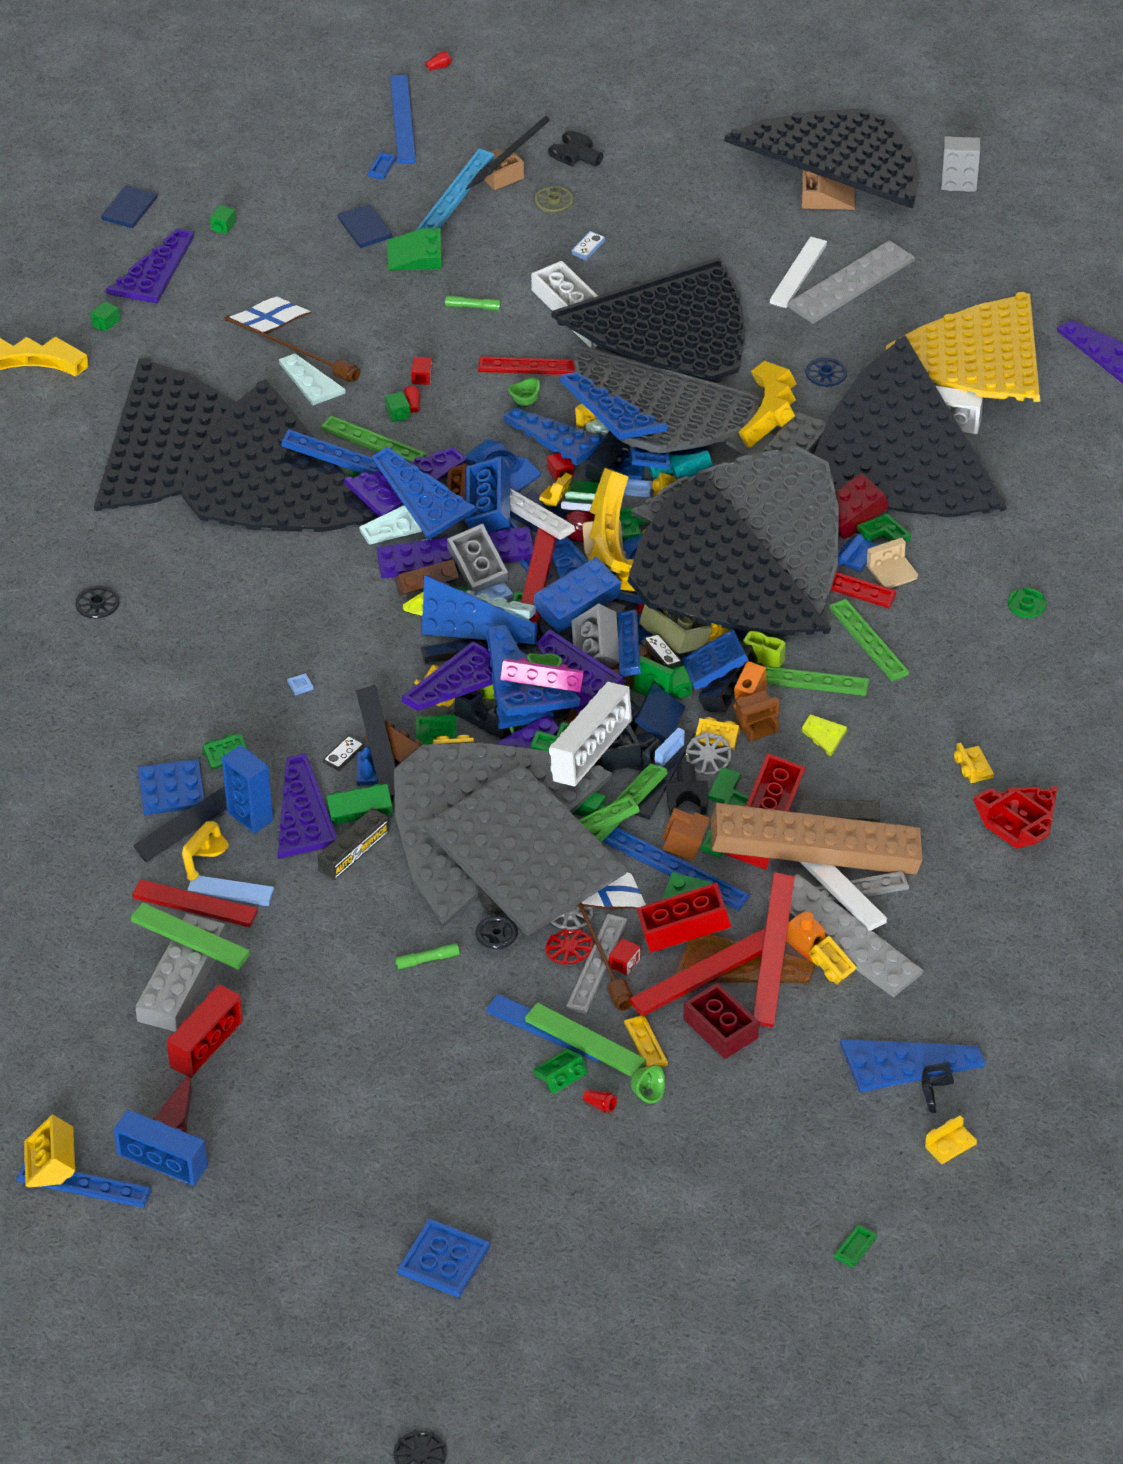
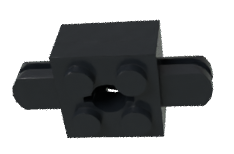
(625, 750)

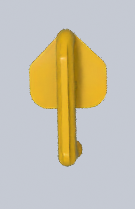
(203, 845)

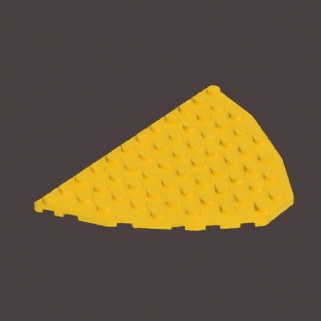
(982, 349)

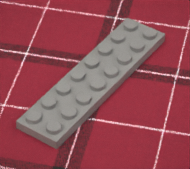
(850, 281)
(866, 950)

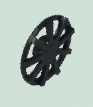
(97, 602)
(420, 1452)

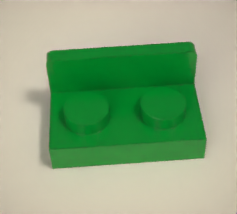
(215, 750)
(561, 1070)

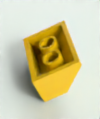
(49, 1153)

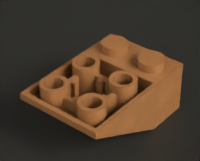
(507, 172)
(825, 193)

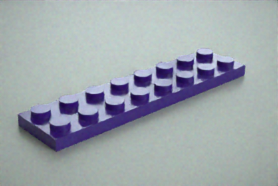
(405, 557)

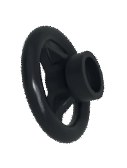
(496, 935)

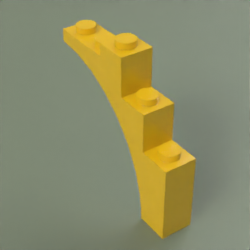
(52, 354)
(775, 405)
(606, 524)

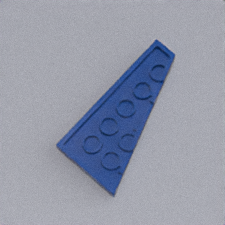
(614, 412)
(556, 436)
(424, 497)
(463, 615)
(503, 646)
(894, 1063)

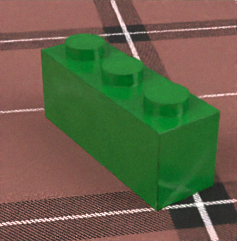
(352, 805)

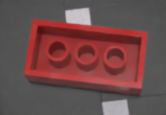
(683, 917)
(204, 1031)

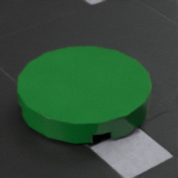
(1031, 607)

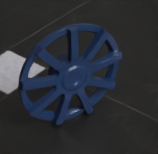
(826, 371)

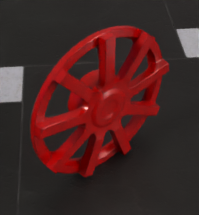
(569, 946)

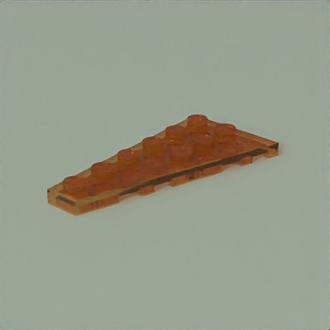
(793, 968)

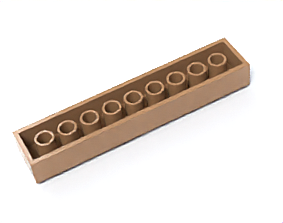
(816, 839)

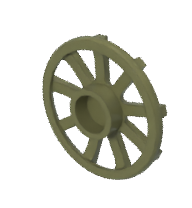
(554, 198)

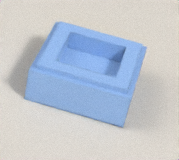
(300, 684)

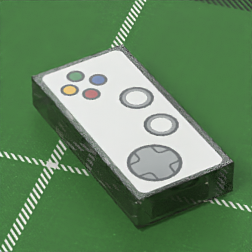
(661, 651)
(343, 753)

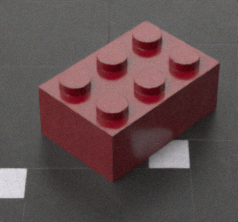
(858, 503)
(721, 1020)

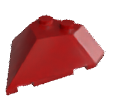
(1018, 814)

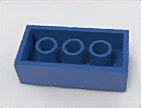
(490, 492)
(576, 594)
(247, 789)
(160, 1147)

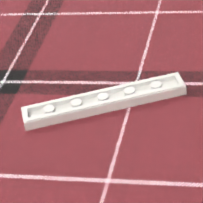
(798, 272)
(539, 516)
(847, 894)

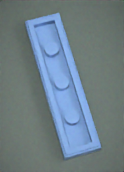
(232, 890)

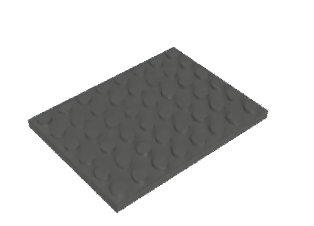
(524, 849)

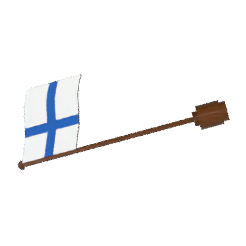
(278, 312)
(617, 895)

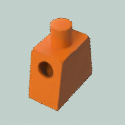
(751, 681)
(804, 933)

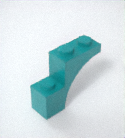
(684, 465)

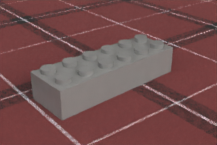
(177, 980)

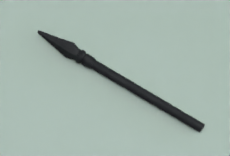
(489, 168)

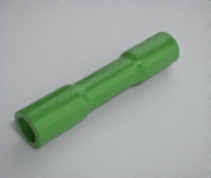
(457, 301)
(439, 953)

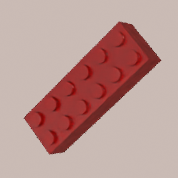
(774, 791)

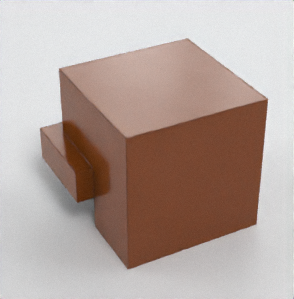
(757, 715)
(684, 833)

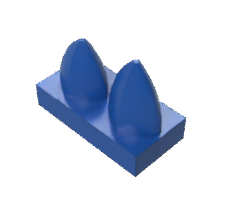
(365, 768)

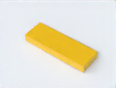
(645, 1041)

